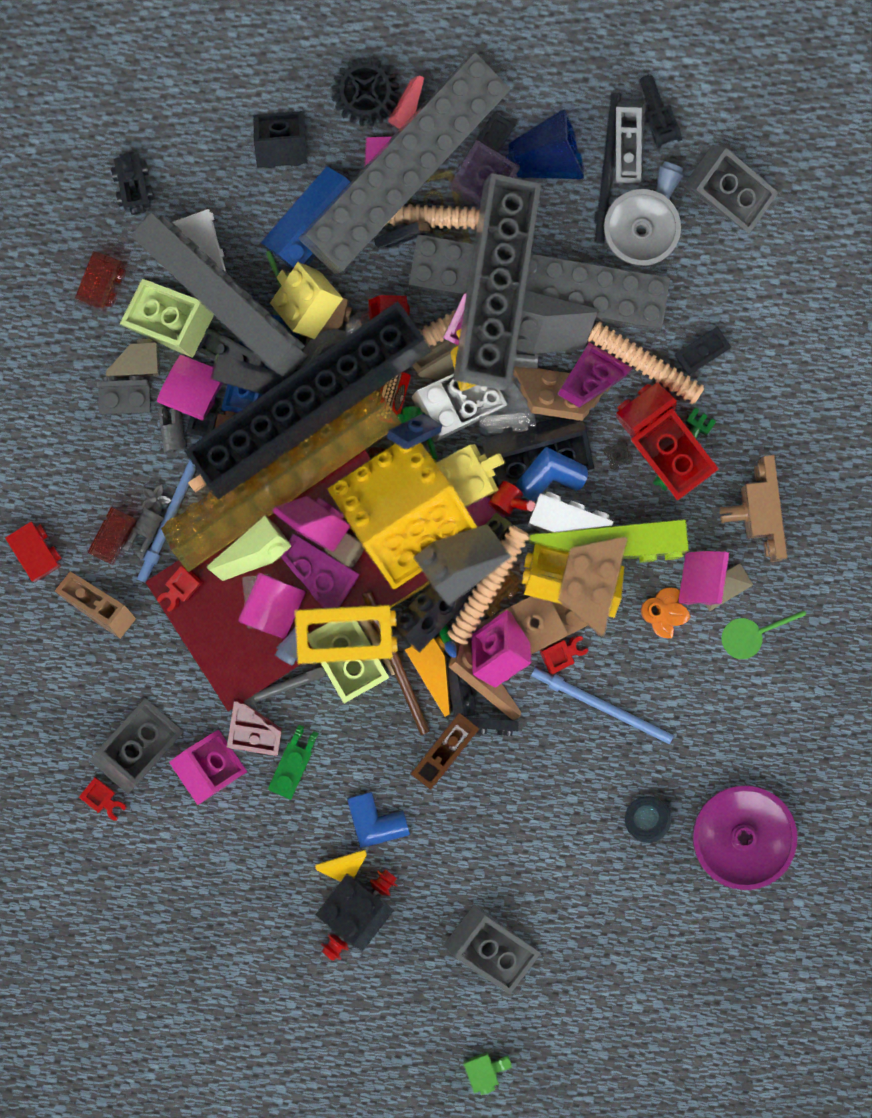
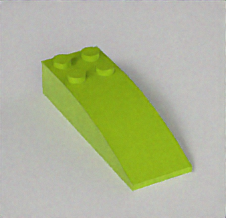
(642, 542)

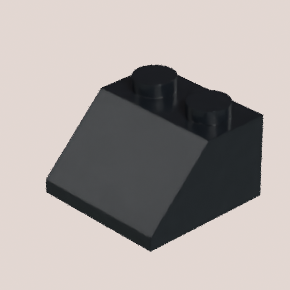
(280, 139)

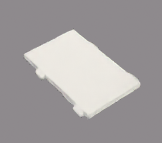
(202, 232)

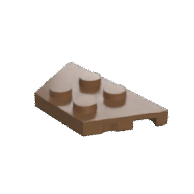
(542, 389)
(591, 581)

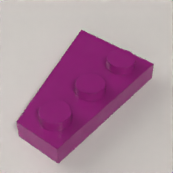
(592, 375)
(320, 573)

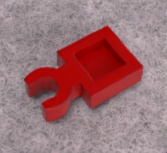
(181, 586)
(559, 654)
(100, 796)

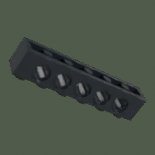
(430, 612)

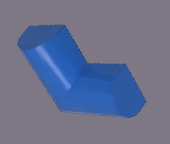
(551, 467)
(374, 829)

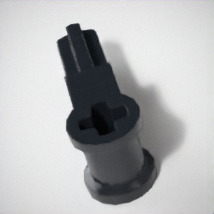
(660, 118)

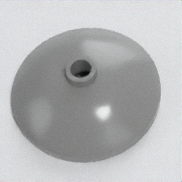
(647, 210)

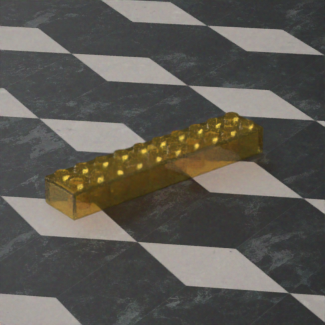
(216, 523)

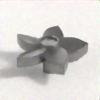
(155, 499)

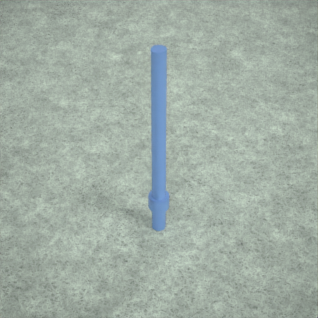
(152, 556)
(556, 683)

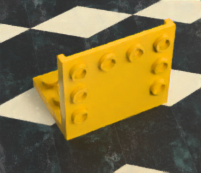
(400, 508)

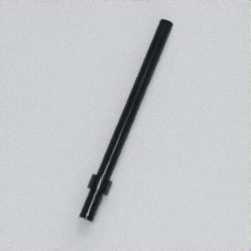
(600, 215)

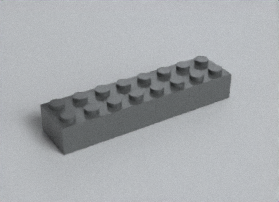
(497, 282)
(220, 294)

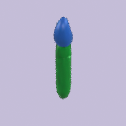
(450, 646)

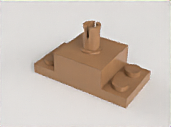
(761, 510)
(542, 621)

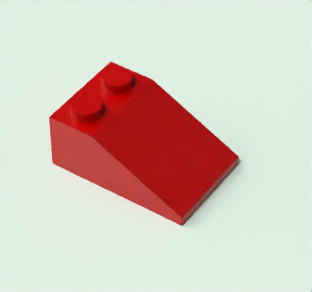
(674, 454)

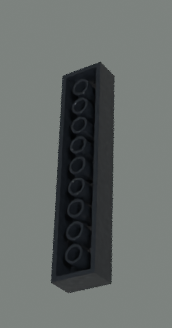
(308, 400)

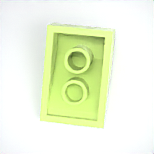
(167, 317)
(348, 677)

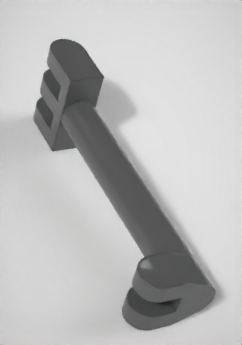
(285, 686)

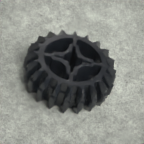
(381, 107)

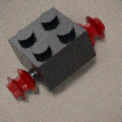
(355, 913)

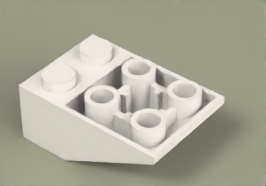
(455, 408)
(556, 516)

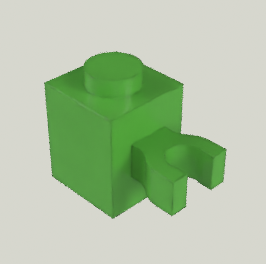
(483, 1071)

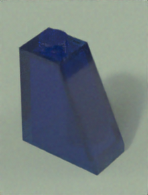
(548, 150)

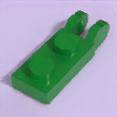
(292, 765)

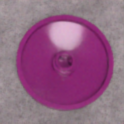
(745, 837)

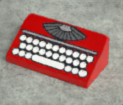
(395, 391)

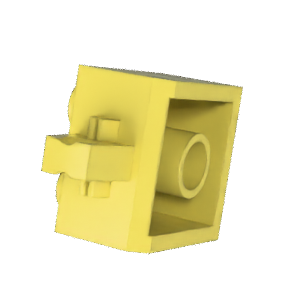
(305, 300)
(471, 474)

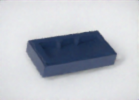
(414, 431)

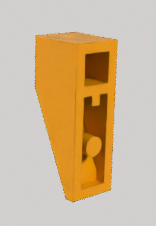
(432, 667)

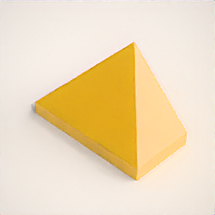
(340, 866)

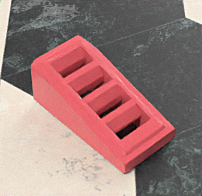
(407, 103)

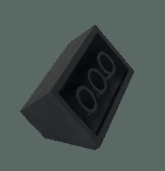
(523, 447)

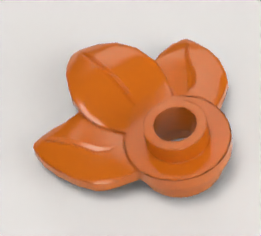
(669, 612)

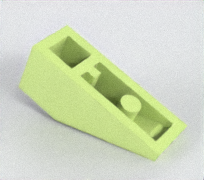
(253, 550)

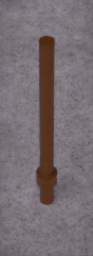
(400, 675)

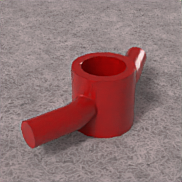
(509, 498)

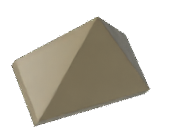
(437, 363)
(735, 583)

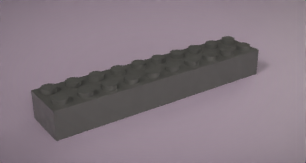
(404, 163)
(618, 294)

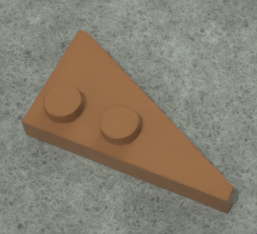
(498, 696)

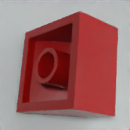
(645, 409)

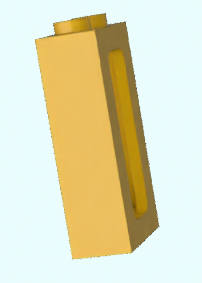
(553, 564)
(378, 612)

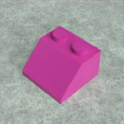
(314, 520)
(500, 650)
(207, 767)

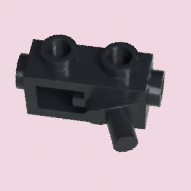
(130, 174)

